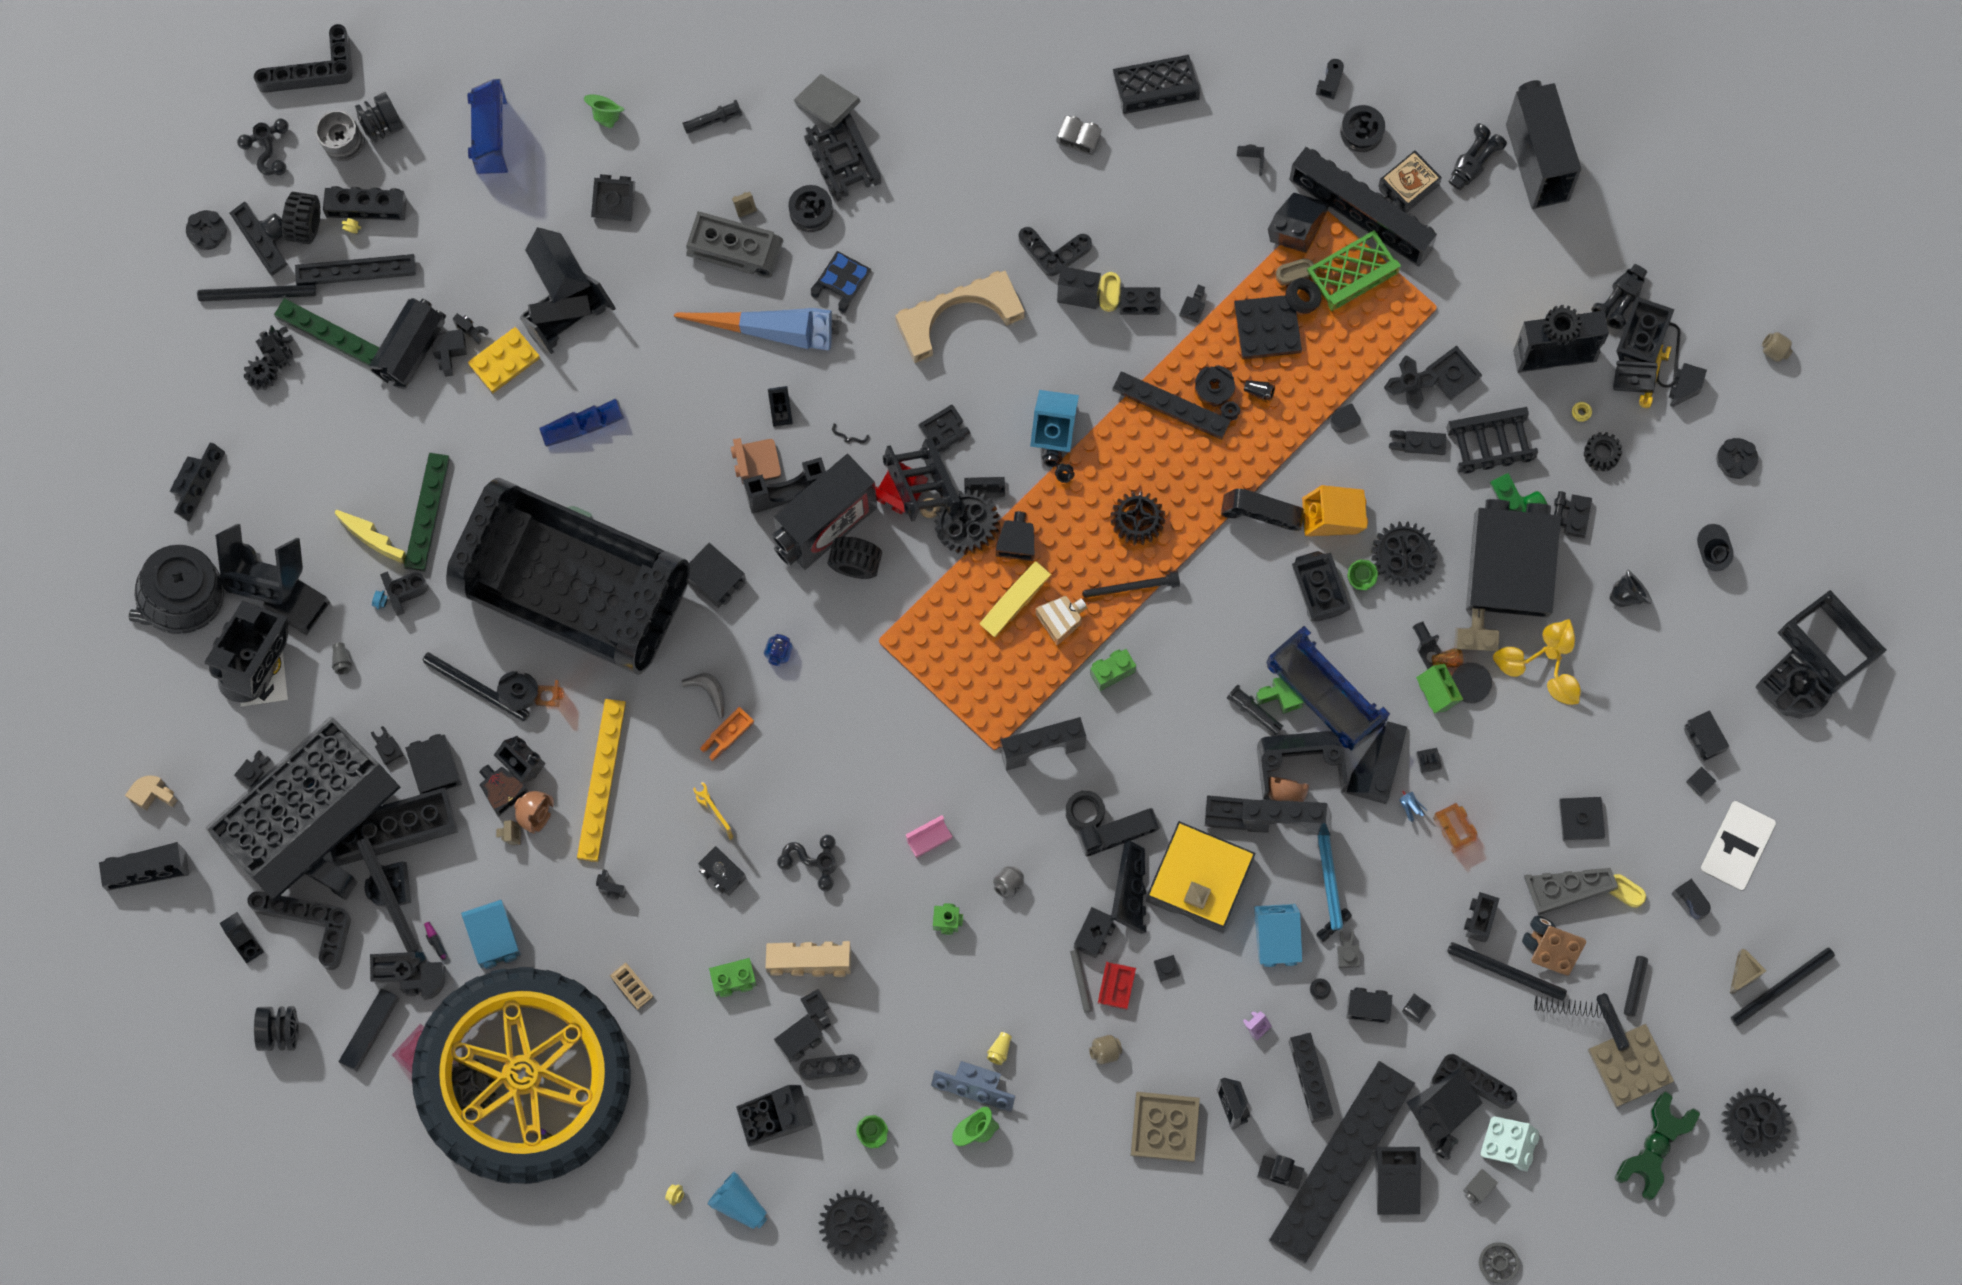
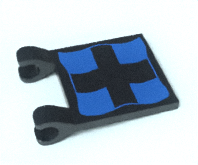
(843, 277)

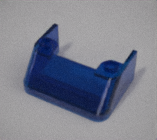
(487, 127)

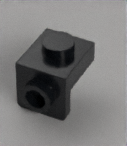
(611, 890)

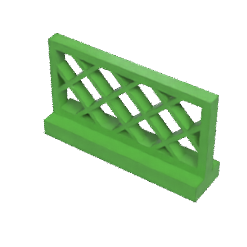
(1365, 282)

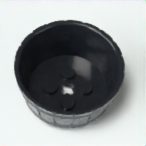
(179, 605)

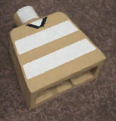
(1060, 617)

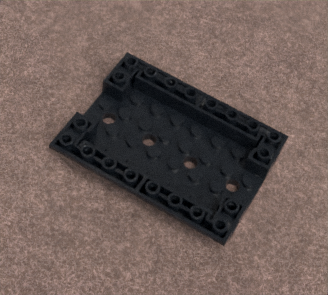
(312, 817)

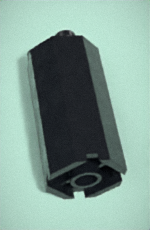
(407, 342)

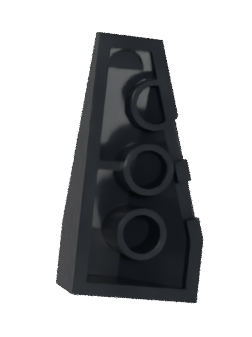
(1377, 768)

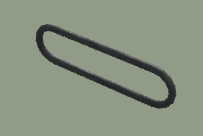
(1676, 358)

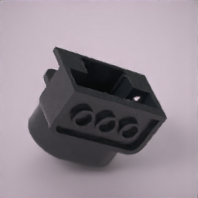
(248, 652)

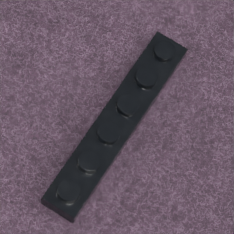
(355, 269)
(1171, 405)

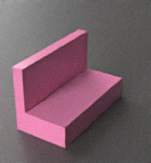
(928, 836)

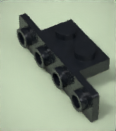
(194, 480)

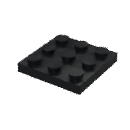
(1267, 327)

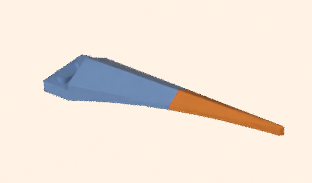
(795, 327)

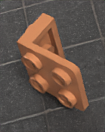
(756, 459)

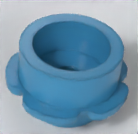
(379, 599)

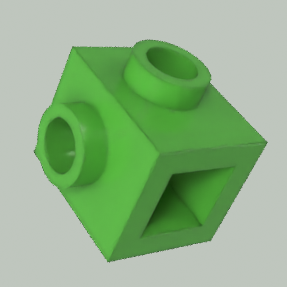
(947, 911)

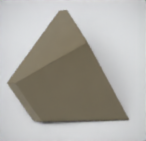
(1746, 971)

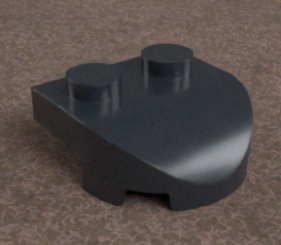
(398, 879)

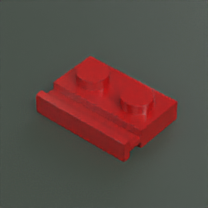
(1116, 985)

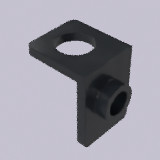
(1252, 151)

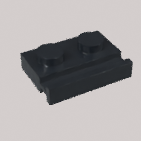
(1635, 376)
(1224, 812)

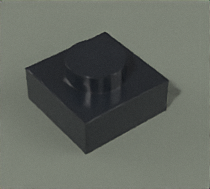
(1166, 968)

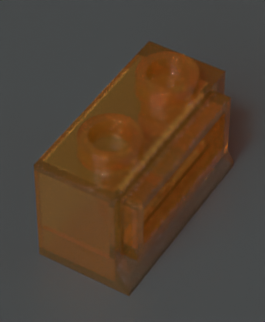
(1449, 831)

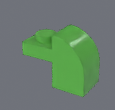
(1282, 692)

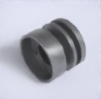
(337, 126)

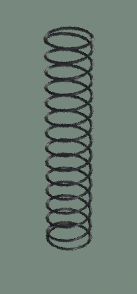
(1536, 1001)

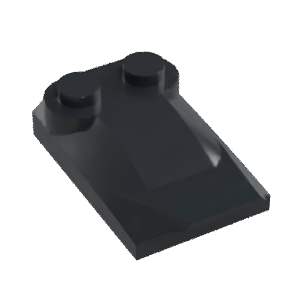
(1644, 331)
(1320, 586)
(1233, 1102)

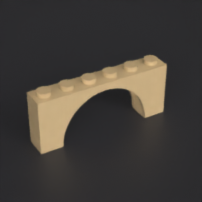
(991, 292)

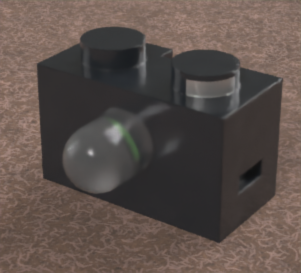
(721, 871)

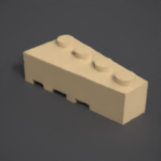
(809, 958)

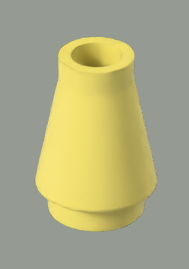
(999, 1050)

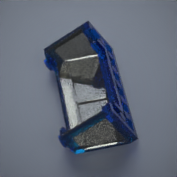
(1326, 690)

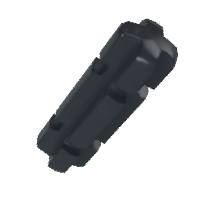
(1324, 934)

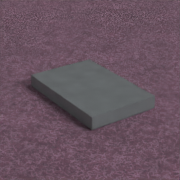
(827, 100)

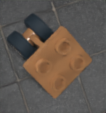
(1552, 946)

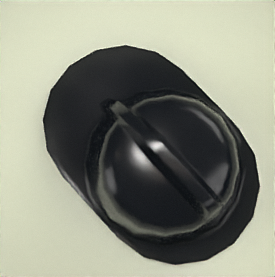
(1715, 547)

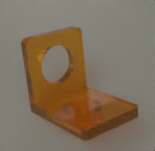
(558, 694)

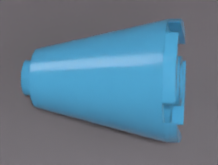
(738, 1202)

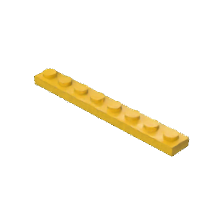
(601, 780)

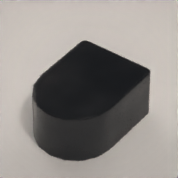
(1345, 419)

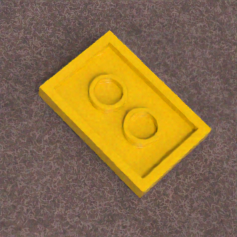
(503, 360)

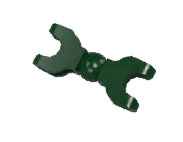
(1657, 1145)

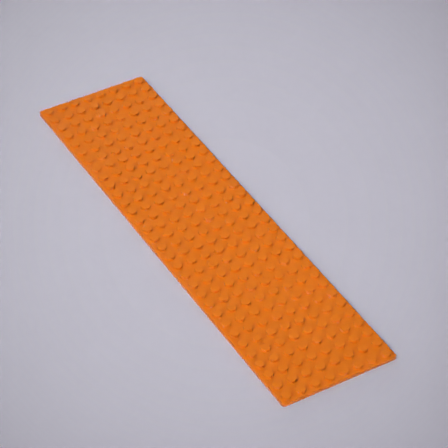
(1134, 448)

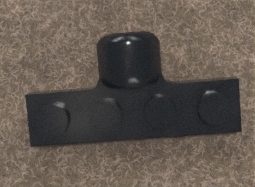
(261, 236)

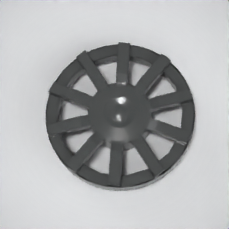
(1499, 1262)

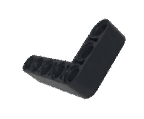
(312, 69)
(308, 917)

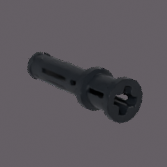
(721, 114)
(1247, 704)

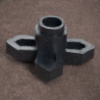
(1413, 392)

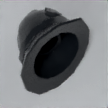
(1629, 591)

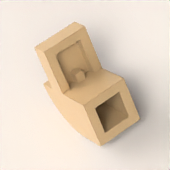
(147, 789)

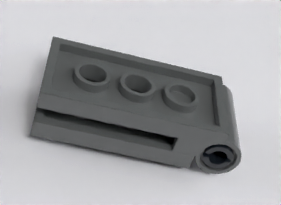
(734, 245)

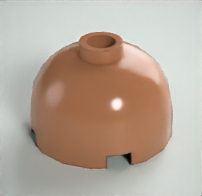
(1287, 790)
(533, 810)

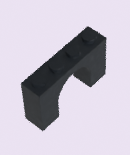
(766, 496)
(1019, 747)
(1312, 815)

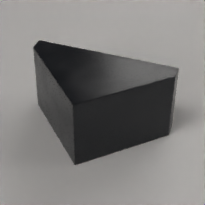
(780, 406)

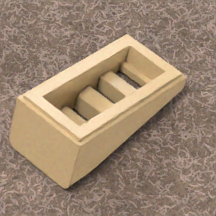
(619, 972)

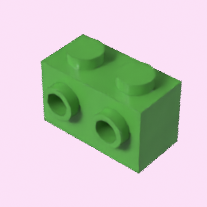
(1112, 669)
(1439, 688)
(732, 977)

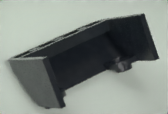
(547, 333)
(253, 579)
(1273, 748)

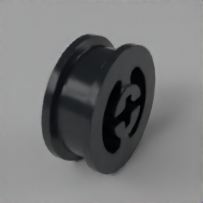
(1369, 119)
(815, 198)

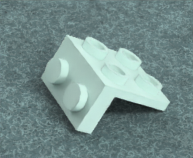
(1510, 1142)

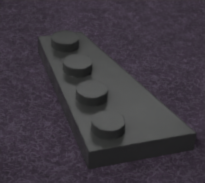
(1566, 888)

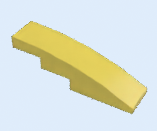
(367, 534)
(1015, 599)

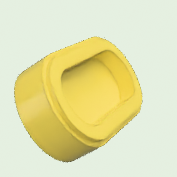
(1109, 291)
(1628, 892)

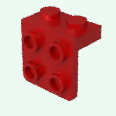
(888, 492)

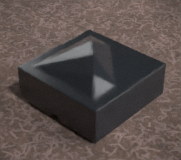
(1416, 1008)

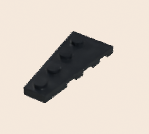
(1129, 892)

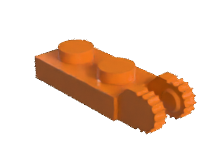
(728, 732)

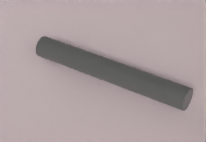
(1081, 981)

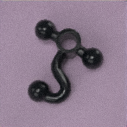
(245, 142)
(827, 843)

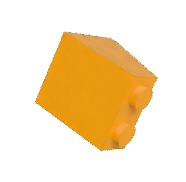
(1334, 511)

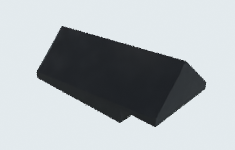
(555, 264)

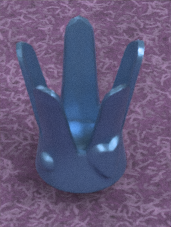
(1409, 800)

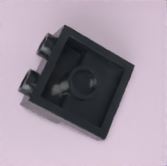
(613, 197)

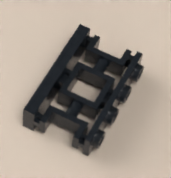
(857, 149)

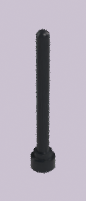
(1171, 579)

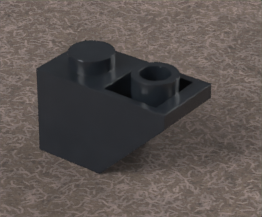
(1688, 385)
(241, 937)

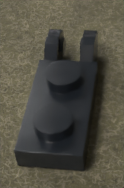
(1419, 442)

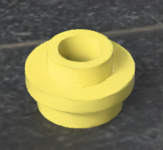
(351, 226)
(1581, 406)
(674, 1194)

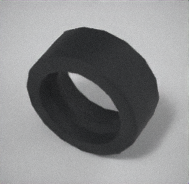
(1086, 795)

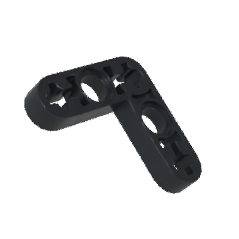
(1051, 257)

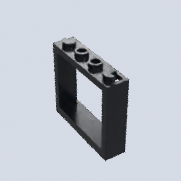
(1815, 658)

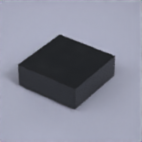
(1701, 781)

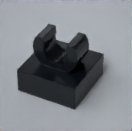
(1428, 760)

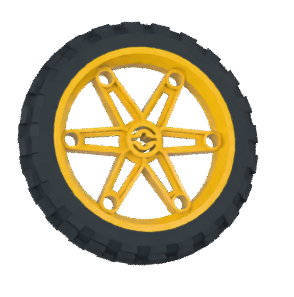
(521, 1161)

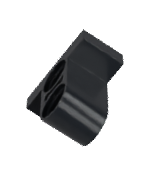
(408, 593)
(1281, 1171)

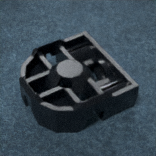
(1774, 686)

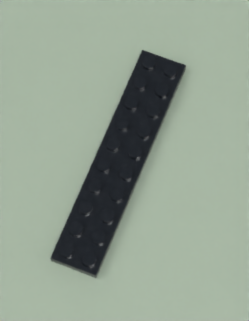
(1341, 1162)

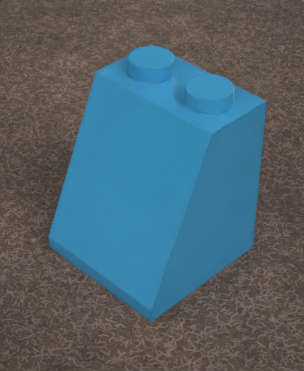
(1054, 420)
(491, 934)
(1278, 934)

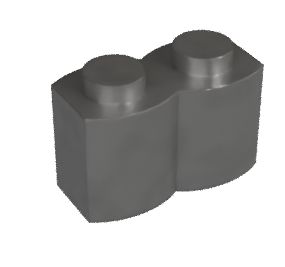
(1079, 135)

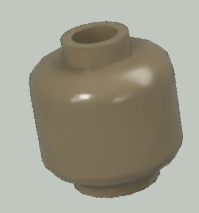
(1777, 346)
(1105, 1049)

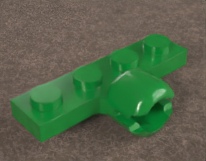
(1506, 490)

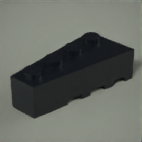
(144, 867)

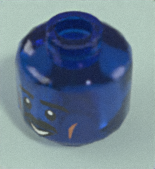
(778, 649)

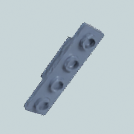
(974, 1084)

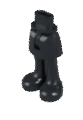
(1468, 167)
(1627, 286)

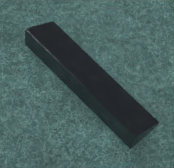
(369, 1029)

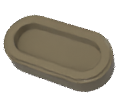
(1291, 271)

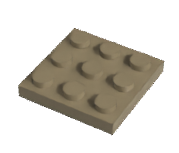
(1631, 1071)
(1165, 1126)

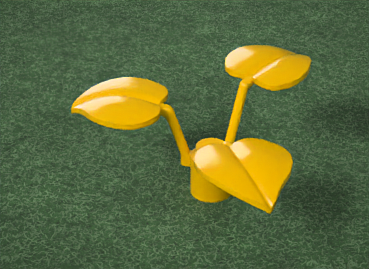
(1560, 640)

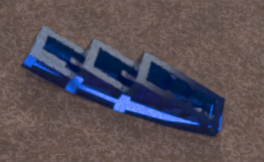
(581, 423)

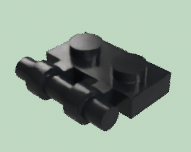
(941, 423)
(1578, 513)

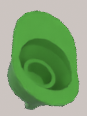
(604, 109)
(976, 1127)

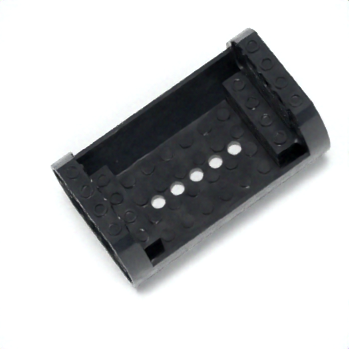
(518, 530)

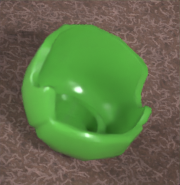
(1362, 574)
(872, 1131)

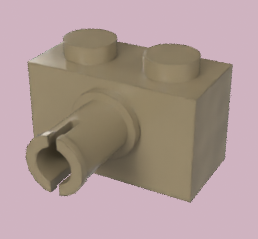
(1477, 635)

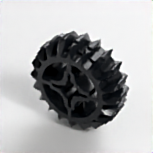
(1130, 517)
(471, 1077)

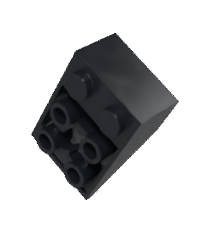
(774, 1115)
(1398, 1180)

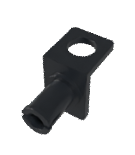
(1427, 643)

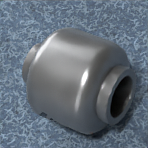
(1008, 881)

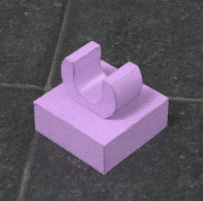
(1257, 1025)

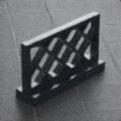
(1158, 96)

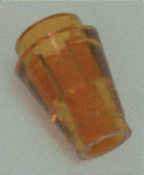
(1451, 658)

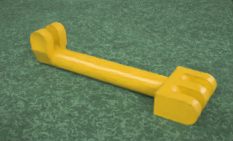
(1646, 399)

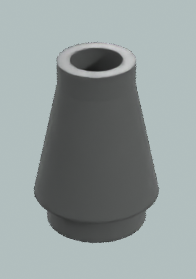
(340, 660)

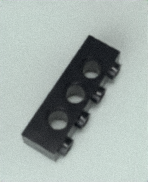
(372, 210)
(1310, 1077)

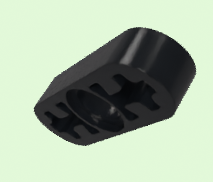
(814, 1073)

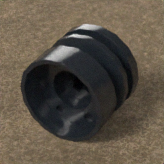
(379, 117)
(279, 1028)

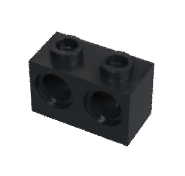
(1140, 300)

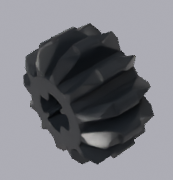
(256, 368)

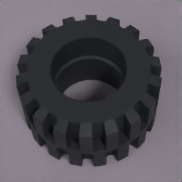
(301, 217)
(854, 557)

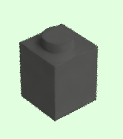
(1479, 1187)

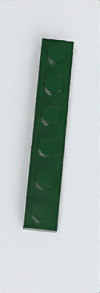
(326, 331)
(426, 512)

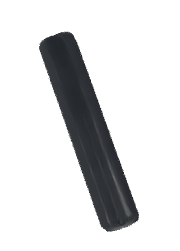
(1635, 986)
(1613, 1024)

